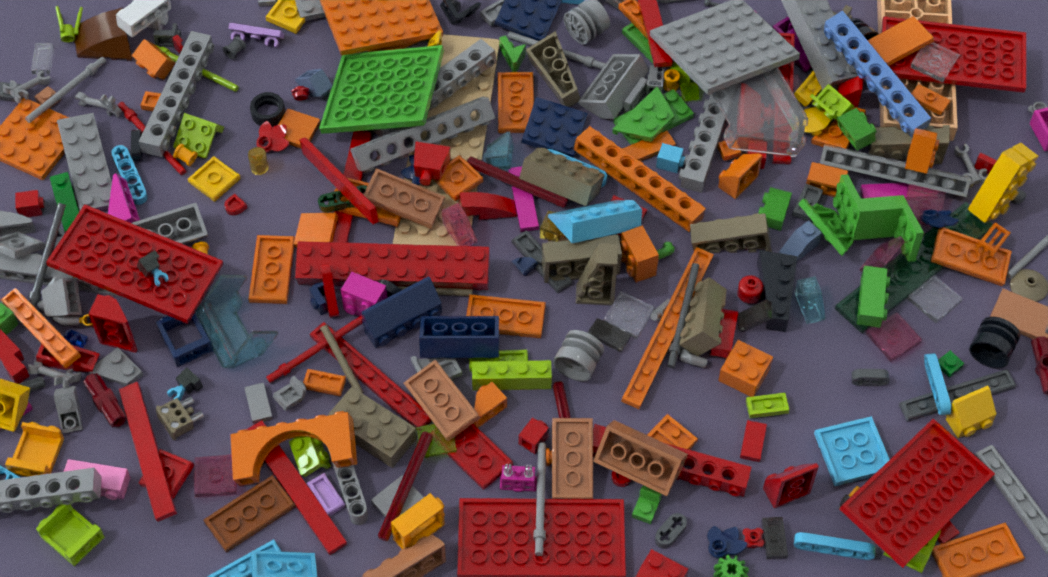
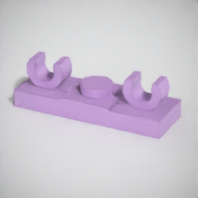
(256, 33)

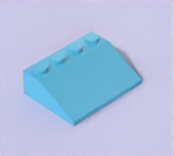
(598, 220)

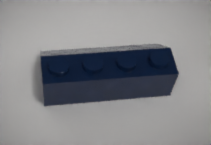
(401, 312)

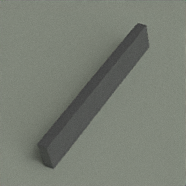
(925, 404)

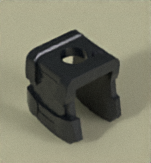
(452, 14)

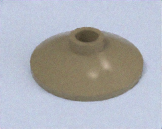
(1020, 285)

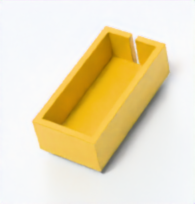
(1003, 182)

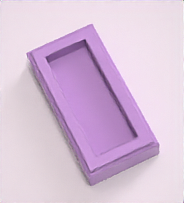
(326, 494)

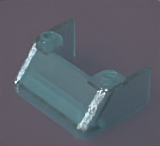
(224, 327)

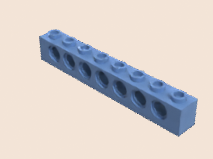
(842, 24)

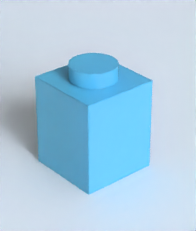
(670, 158)

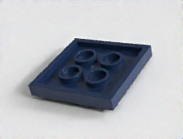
(528, 17)
(554, 126)

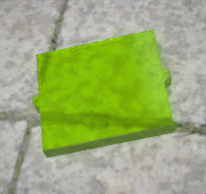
(439, 444)

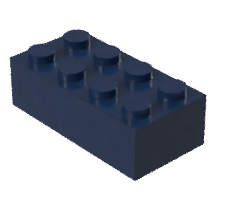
(459, 337)

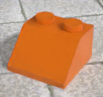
(740, 174)

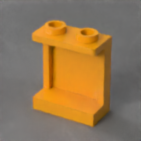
(36, 450)

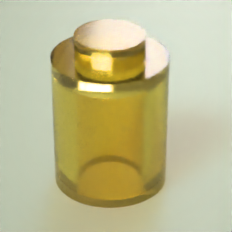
(258, 160)

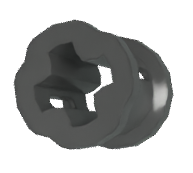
(234, 48)

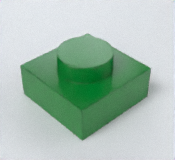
(950, 364)

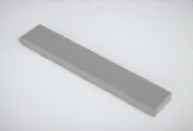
(1016, 495)

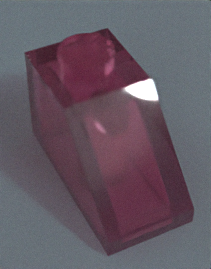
(458, 225)

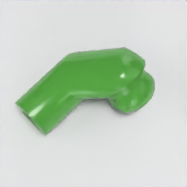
(667, 250)

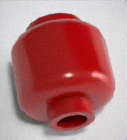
(750, 289)

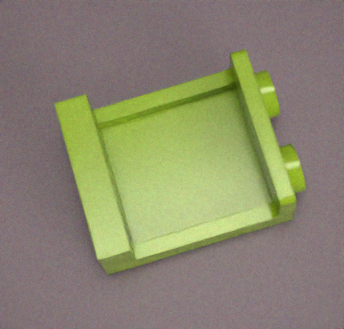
(69, 533)

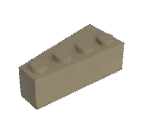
(553, 67)
(895, 143)
(732, 234)
(599, 277)
(704, 318)

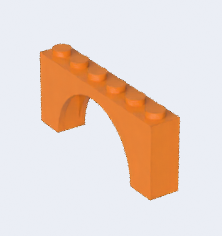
(252, 446)

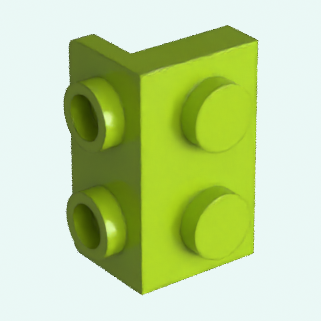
(831, 102)
(309, 455)

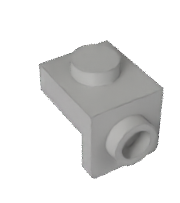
(290, 394)

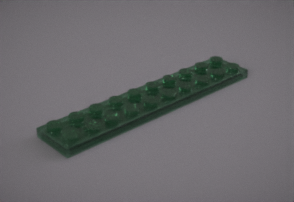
(908, 276)

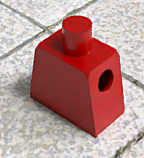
(430, 161)

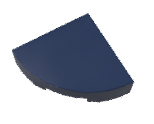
(525, 264)

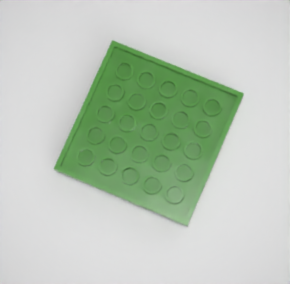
(382, 89)

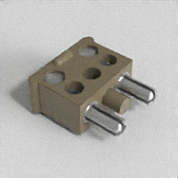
(176, 418)

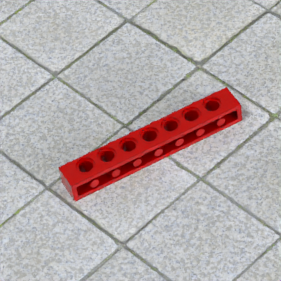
(702, 462)

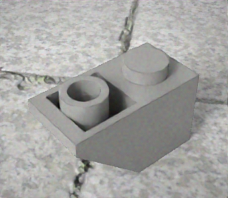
(68, 409)

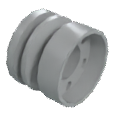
(586, 21)
(578, 355)

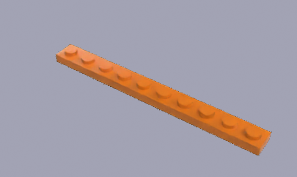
(663, 334)

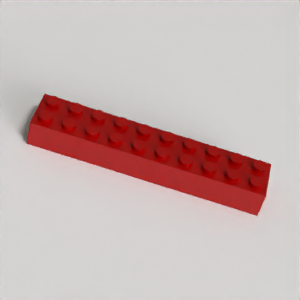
(398, 263)

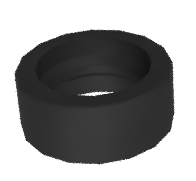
(263, 99)

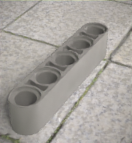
(351, 486)

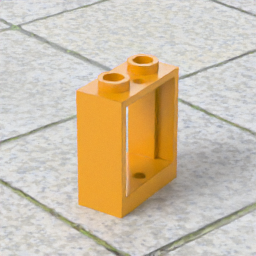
(418, 521)

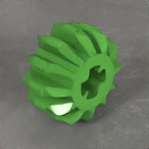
(730, 565)

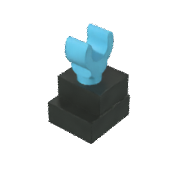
(149, 265)
(187, 383)

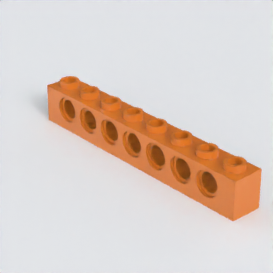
(639, 178)

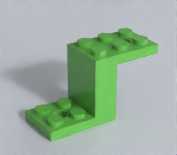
(878, 217)

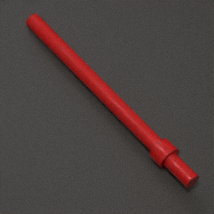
(132, 117)
(284, 369)

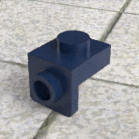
(317, 301)

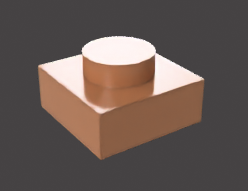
(44, 95)

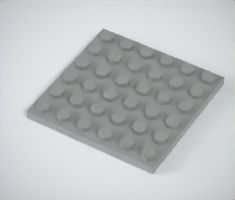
(724, 45)

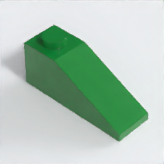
(65, 194)

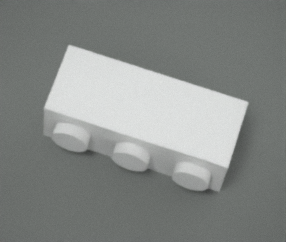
(141, 14)

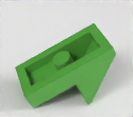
(513, 55)
(647, 505)

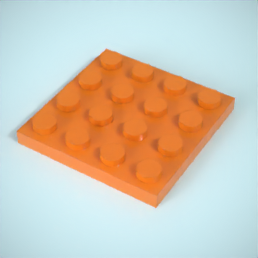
(33, 145)

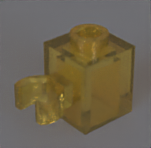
(549, 230)

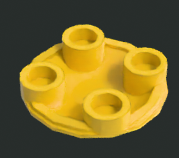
(816, 121)

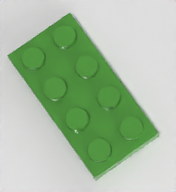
(679, 108)

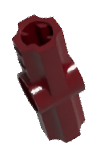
(1040, 352)
(104, 400)

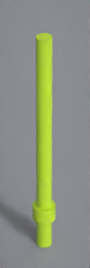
(205, 73)

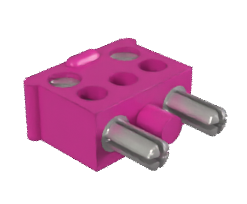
(518, 478)

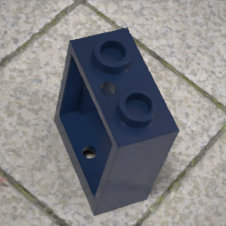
(190, 351)

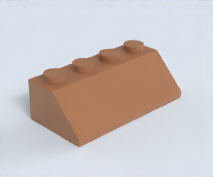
(640, 457)
(413, 561)

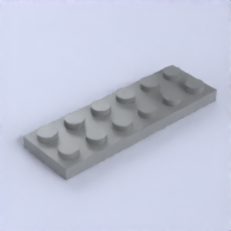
(86, 161)

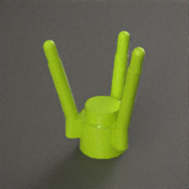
(66, 30)

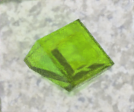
(689, 91)

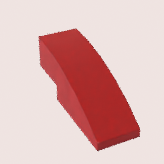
(487, 205)
(727, 334)
(11, 359)
(83, 364)

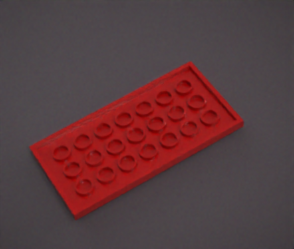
(986, 56)
(107, 254)
(917, 492)
(580, 540)

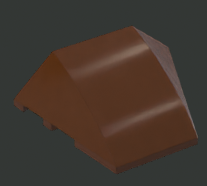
(102, 38)

